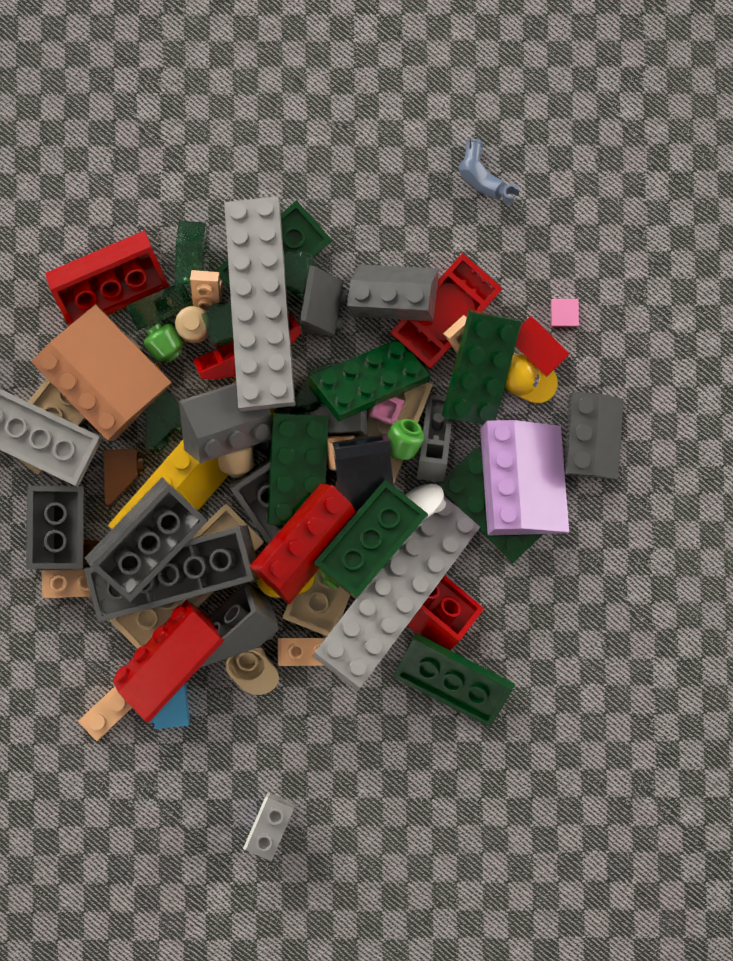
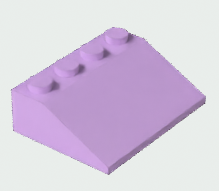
(524, 478)

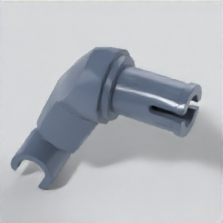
(478, 177)

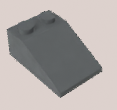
(322, 304)
(253, 494)
(243, 622)

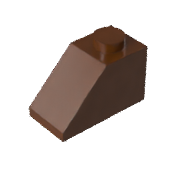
(121, 472)

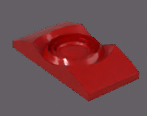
(458, 291)
(221, 361)

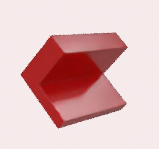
(540, 347)

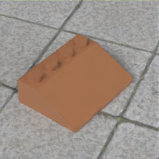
(101, 373)

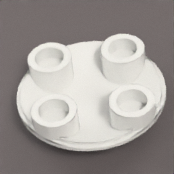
(428, 497)

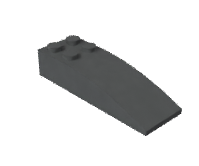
(197, 569)

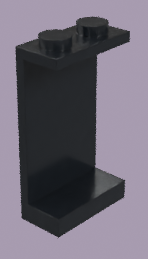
(362, 467)

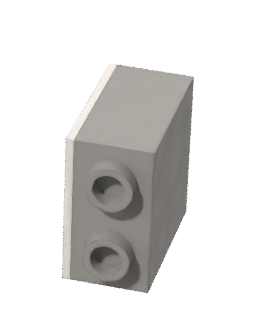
(269, 826)

